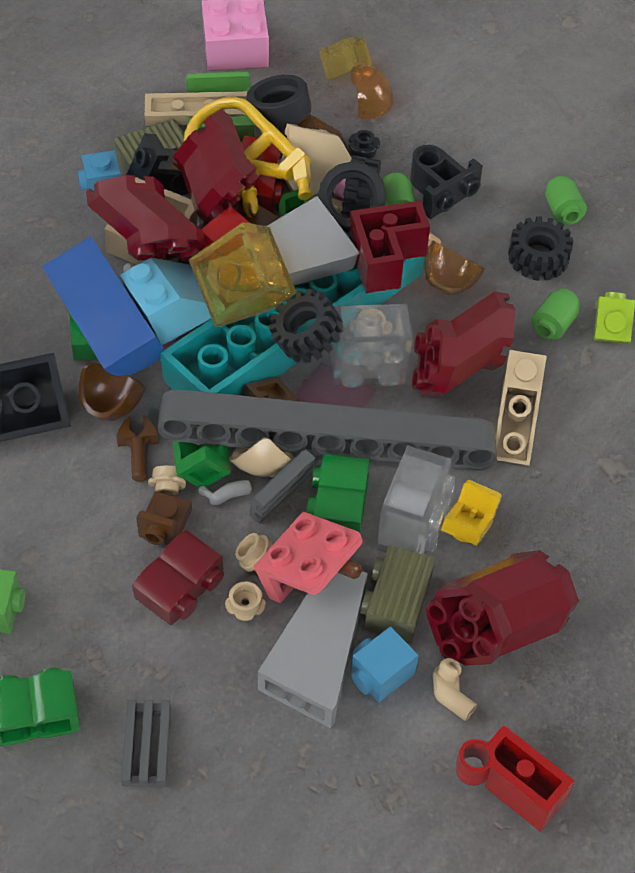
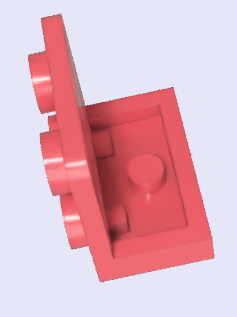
(306, 556)

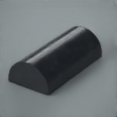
(31, 397)

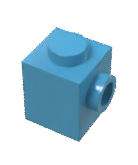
(97, 168)
(383, 664)

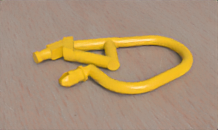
(295, 166)

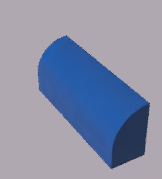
(103, 309)

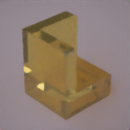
(343, 55)

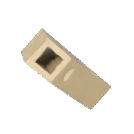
(519, 407)

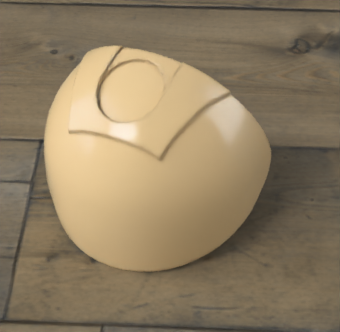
(262, 459)

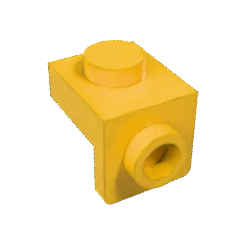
(472, 513)

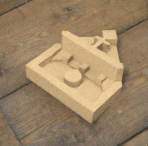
(322, 149)

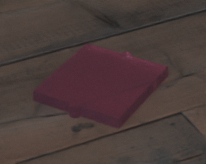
(320, 390)

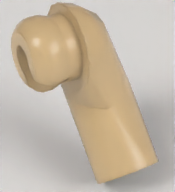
(448, 689)

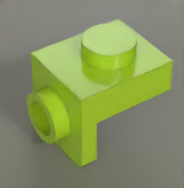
(614, 318)

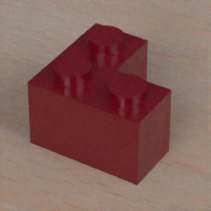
(385, 239)

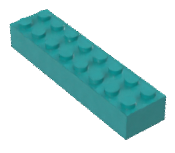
(244, 351)

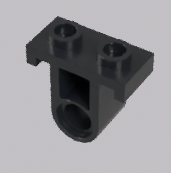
(156, 161)
(442, 179)

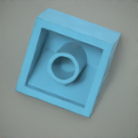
(166, 297)

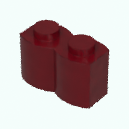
(178, 577)

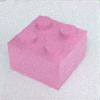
(235, 34)

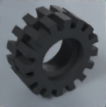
(357, 191)
(542, 234)
(316, 337)

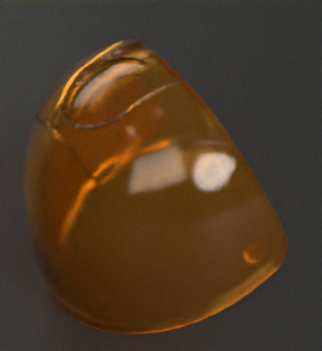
(373, 91)
(449, 270)

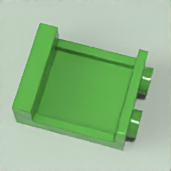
(223, 83)

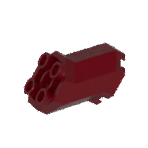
(215, 166)
(145, 219)
(463, 346)
(501, 608)

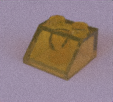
(242, 274)

